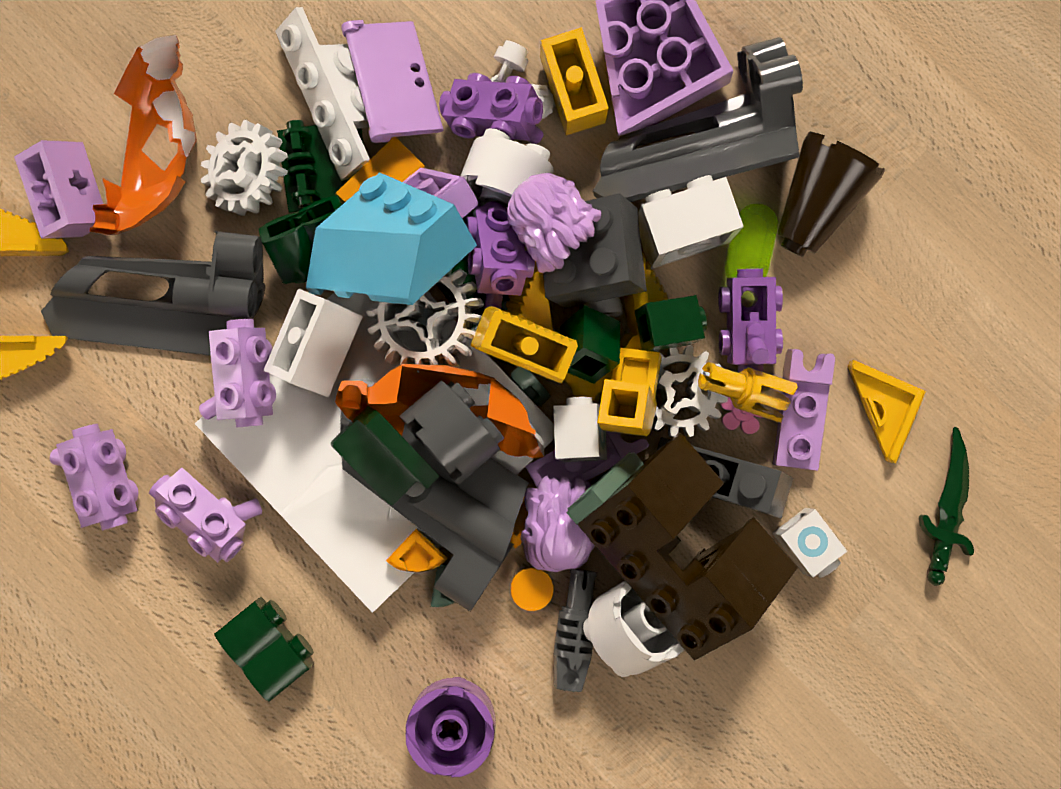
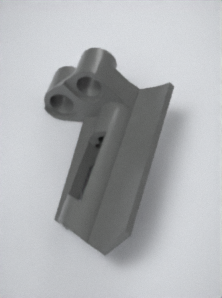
(728, 136)
(197, 300)
(466, 519)

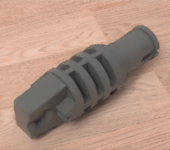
(571, 646)

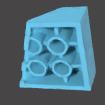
(387, 243)

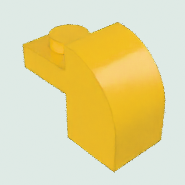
(629, 396)

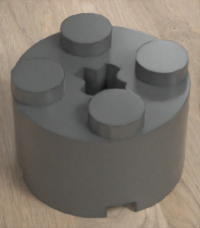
(452, 430)

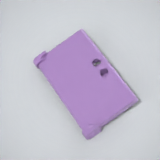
(393, 95)

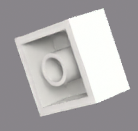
(688, 220)

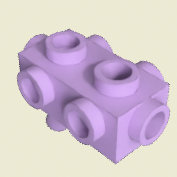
(238, 375)
(97, 476)
(209, 523)

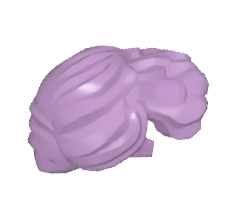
(550, 218)
(550, 536)

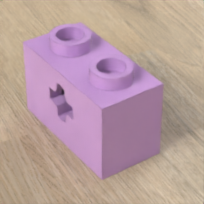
(59, 188)

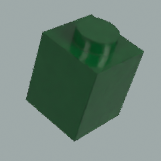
(671, 323)
(597, 343)

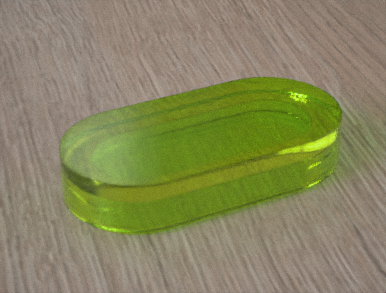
(754, 242)

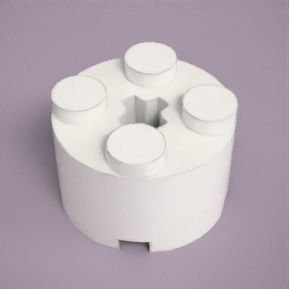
(501, 165)
(628, 633)

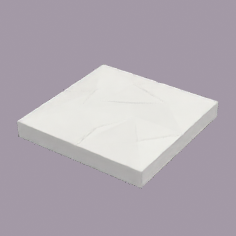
(304, 477)

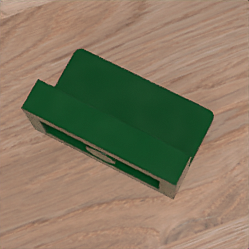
(382, 456)

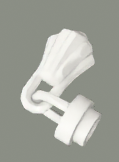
(514, 57)

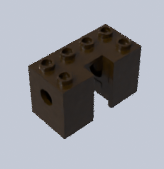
(722, 587)

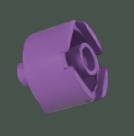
(446, 751)

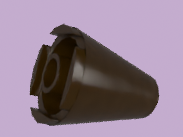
(824, 192)

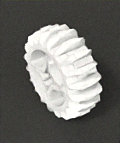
(390, 323)

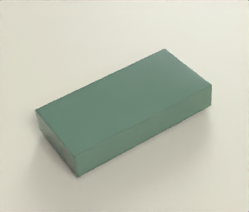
(604, 487)

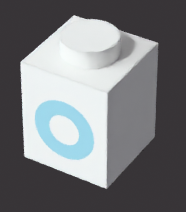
(578, 432)
(810, 543)

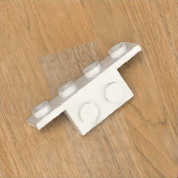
(329, 89)

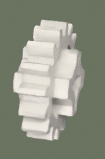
(244, 168)
(697, 401)

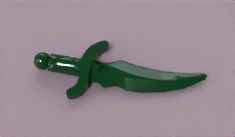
(950, 507)

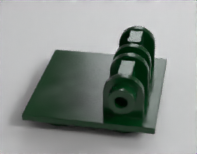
(309, 166)

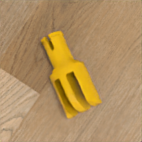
(749, 390)

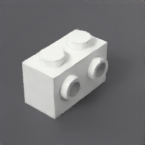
(315, 343)

